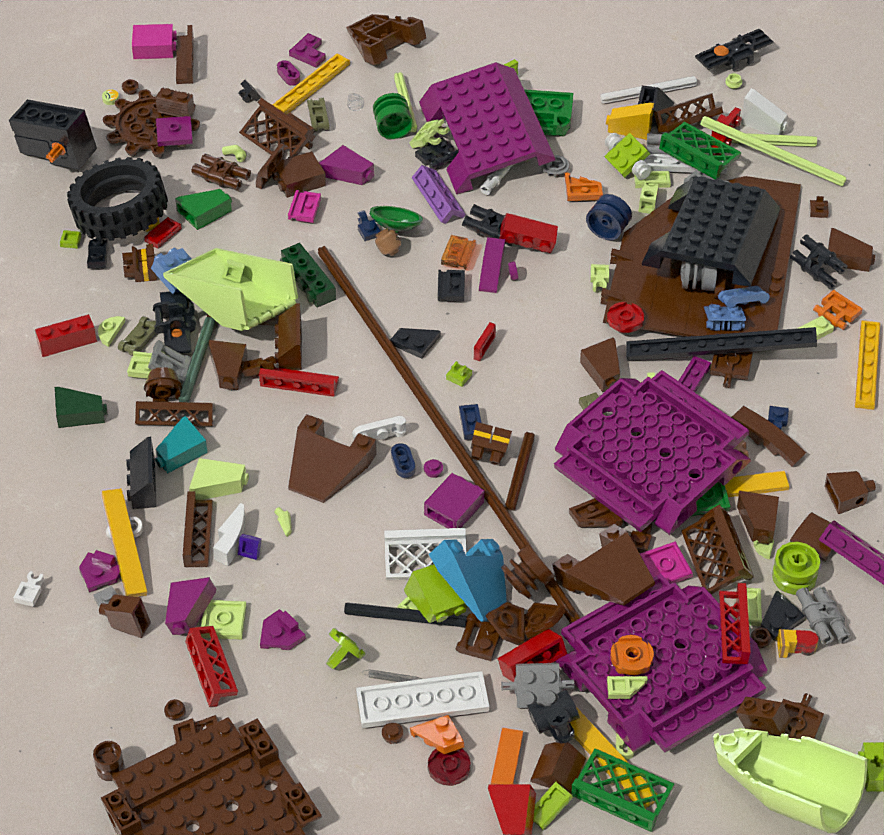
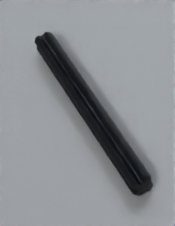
(399, 614)

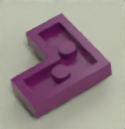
(306, 50)

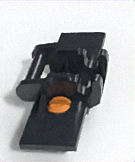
(180, 322)

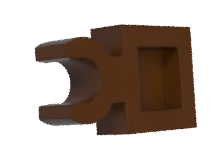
(253, 367)
(642, 539)

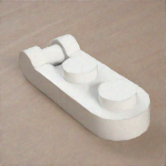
(383, 428)

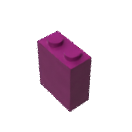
(454, 502)

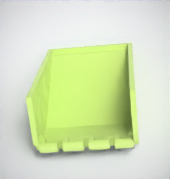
(263, 291)

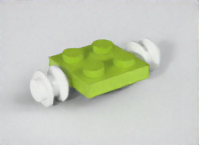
(627, 155)

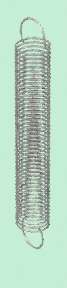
(383, 674)

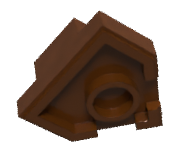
(541, 617)
(508, 622)

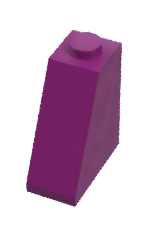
(347, 166)
(188, 603)

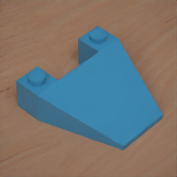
(475, 576)

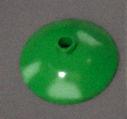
(395, 218)

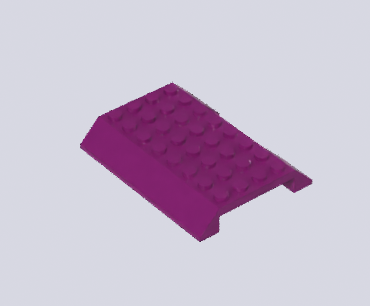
(487, 121)

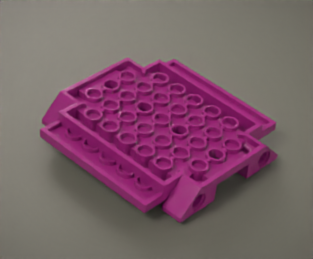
(629, 470)
(684, 686)

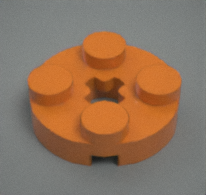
(627, 665)

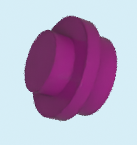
(433, 468)

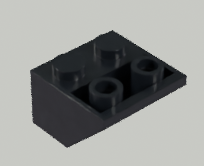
(658, 97)

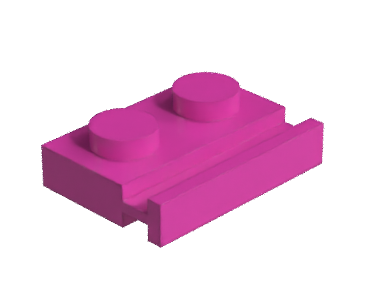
(304, 206)

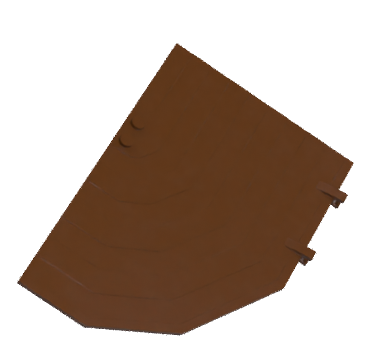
(680, 310)

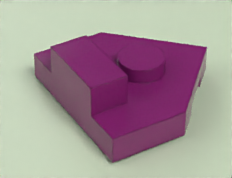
(99, 570)
(281, 631)

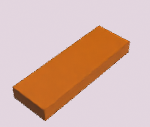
(507, 756)

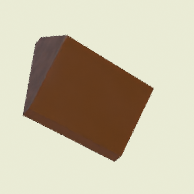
(558, 764)

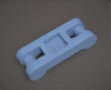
(743, 296)

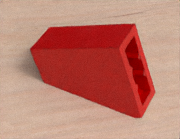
(514, 807)

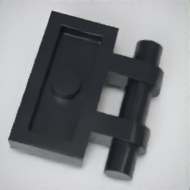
(436, 155)

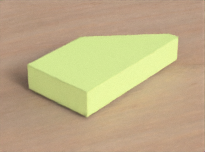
(624, 686)

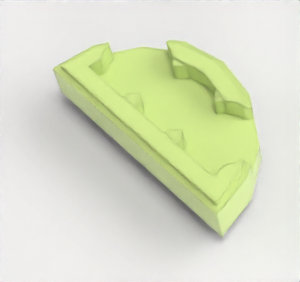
(109, 329)

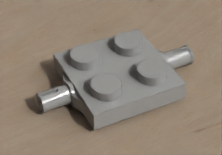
(537, 684)

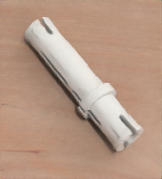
(494, 180)

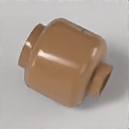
(388, 242)

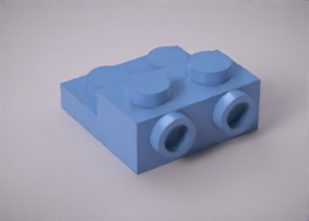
(169, 261)

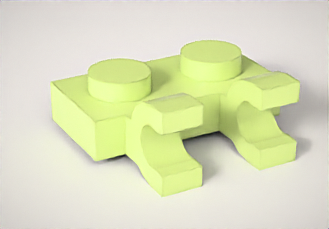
(427, 132)

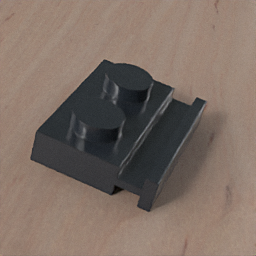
(451, 285)

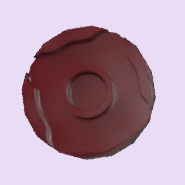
(449, 768)

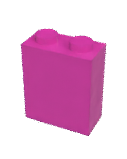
(153, 41)

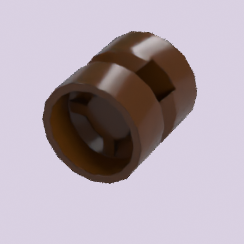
(108, 759)

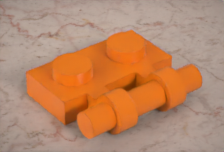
(839, 305)

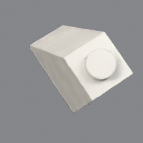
(763, 114)

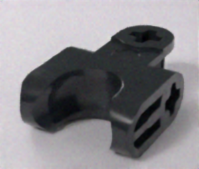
(555, 717)

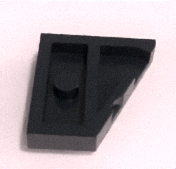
(415, 341)
(781, 615)

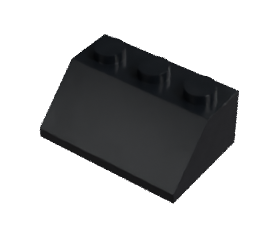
(142, 475)

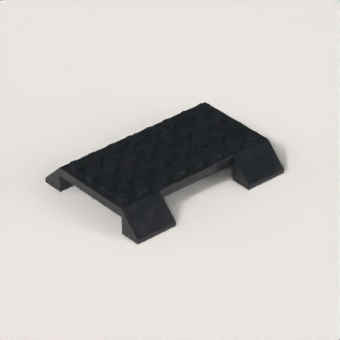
(718, 227)

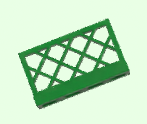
(696, 156)
(618, 805)

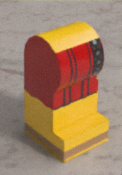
(796, 642)

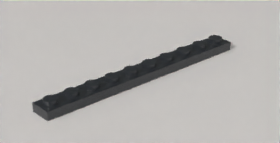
(721, 344)

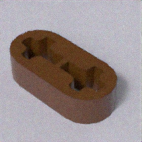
(720, 282)

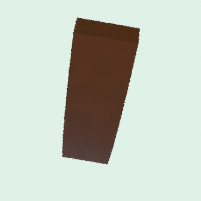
(769, 435)

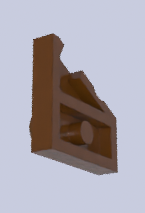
(594, 514)

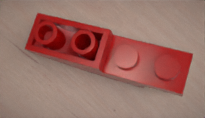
(731, 120)

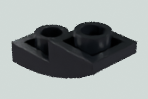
(97, 253)

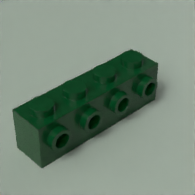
(309, 275)

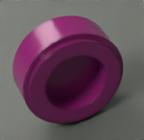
(513, 270)

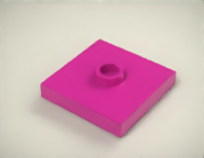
(667, 561)

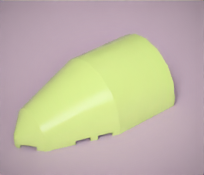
(795, 776)

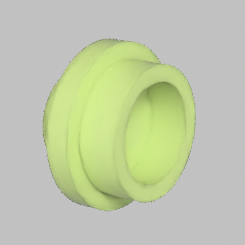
(733, 81)

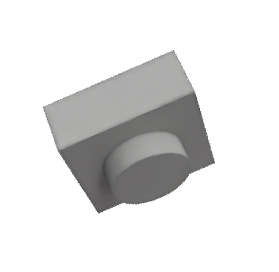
(104, 596)

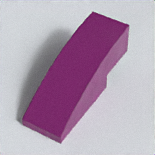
(492, 265)

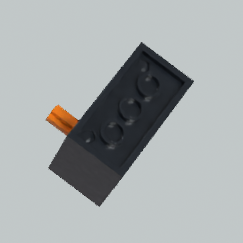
(53, 133)

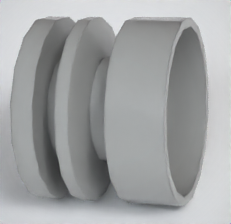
(698, 273)

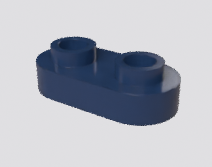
(405, 463)

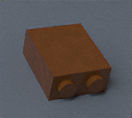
(300, 174)

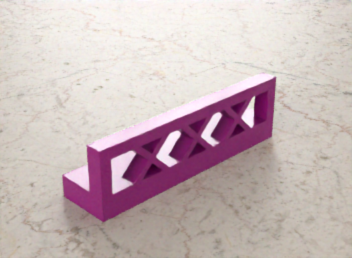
(854, 550)

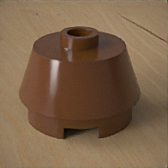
(162, 384)

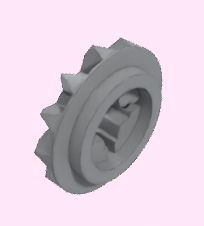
(560, 162)

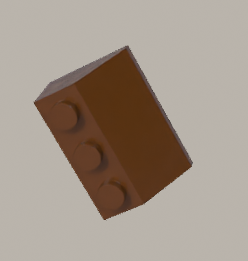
(289, 339)

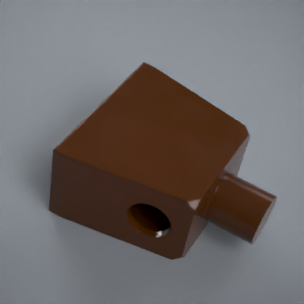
(848, 490)
(126, 614)

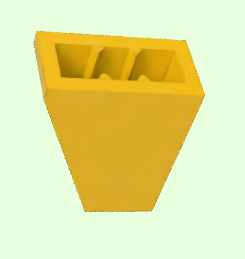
(631, 119)

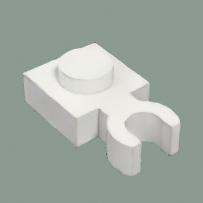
(29, 592)

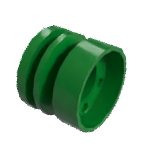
(392, 116)

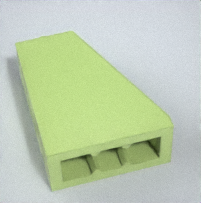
(218, 479)

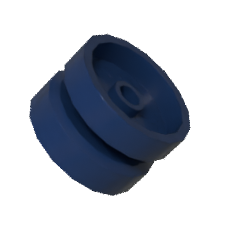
(609, 217)

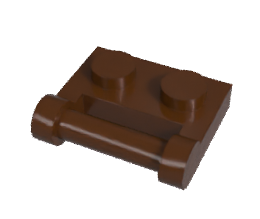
(485, 641)

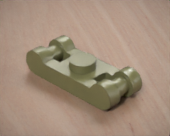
(318, 113)
(138, 336)

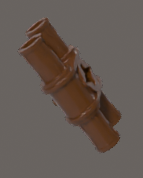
(221, 171)

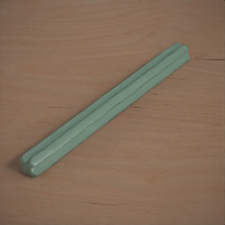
(197, 359)

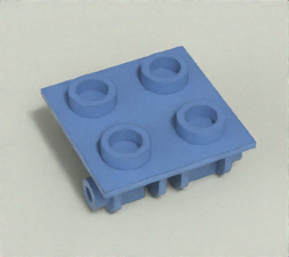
(716, 314)

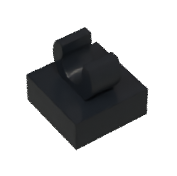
(248, 92)

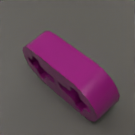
(291, 71)

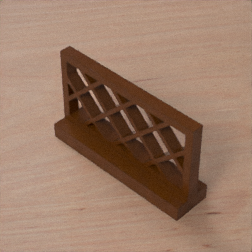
(281, 119)
(732, 547)

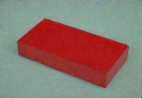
(162, 232)
(484, 341)

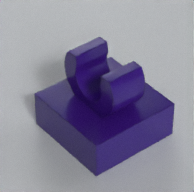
(249, 546)

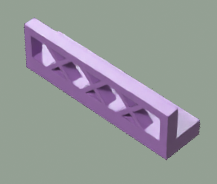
(437, 194)

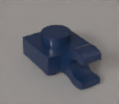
(367, 228)
(778, 416)

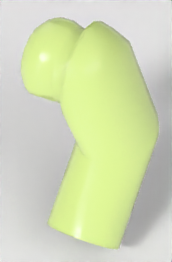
(236, 150)

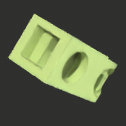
(648, 198)

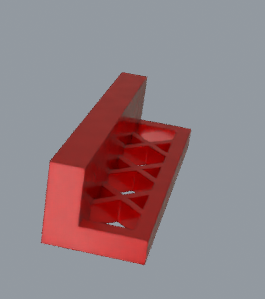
(299, 381)
(742, 624)
(204, 664)

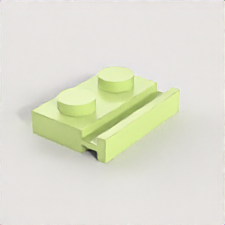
(139, 365)

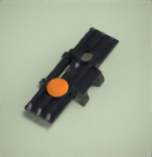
(735, 50)

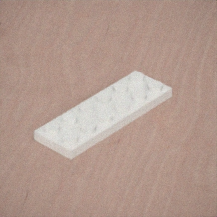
(422, 699)

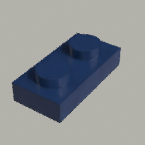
(469, 416)

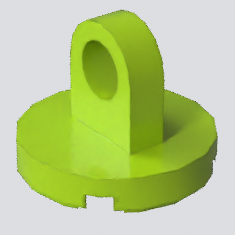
(345, 645)

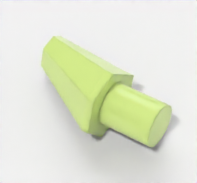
(284, 520)

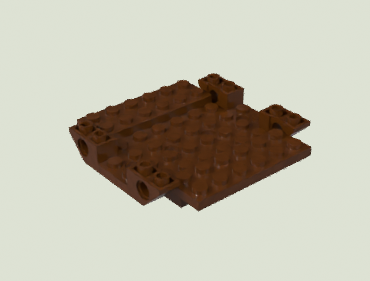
(203, 777)

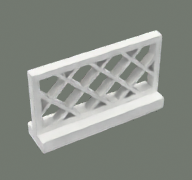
(418, 538)

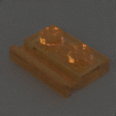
(458, 252)

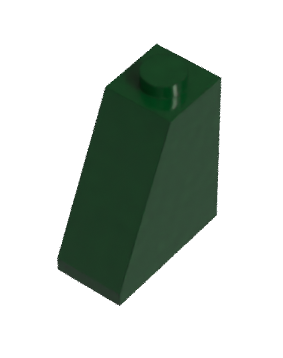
(78, 408)

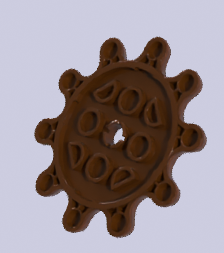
(134, 127)

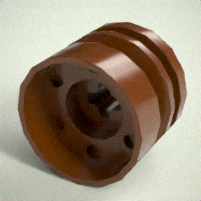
(527, 572)

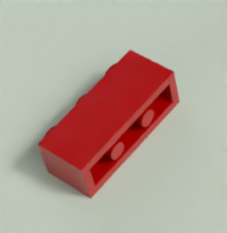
(528, 233)
(65, 335)
(542, 648)

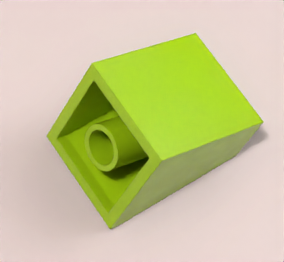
(433, 595)

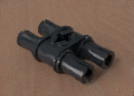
(489, 226)
(818, 261)

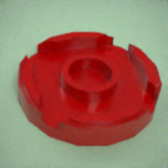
(625, 317)

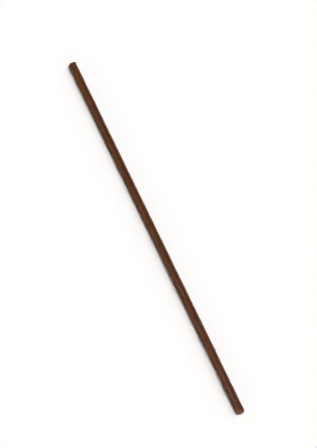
(441, 424)

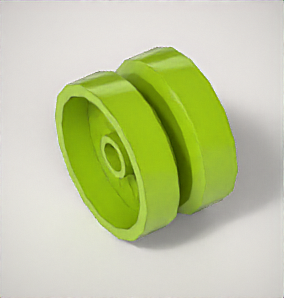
(795, 567)

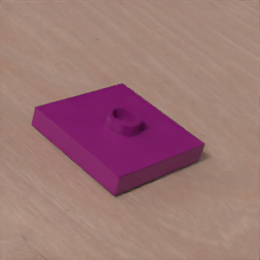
(174, 131)

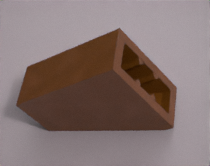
(851, 251)
(228, 362)
(602, 363)
(758, 515)

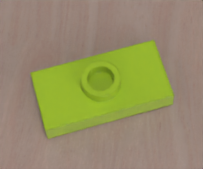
(550, 805)

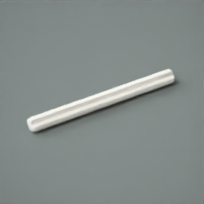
(635, 92)

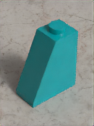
(180, 446)

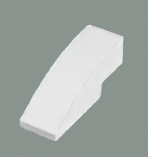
(229, 536)

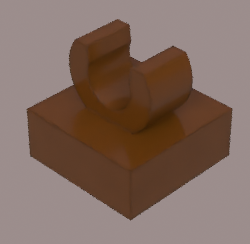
(819, 207)

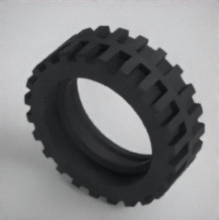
(123, 218)

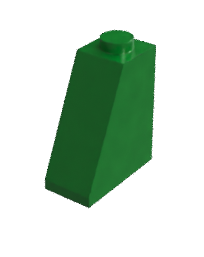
(203, 207)

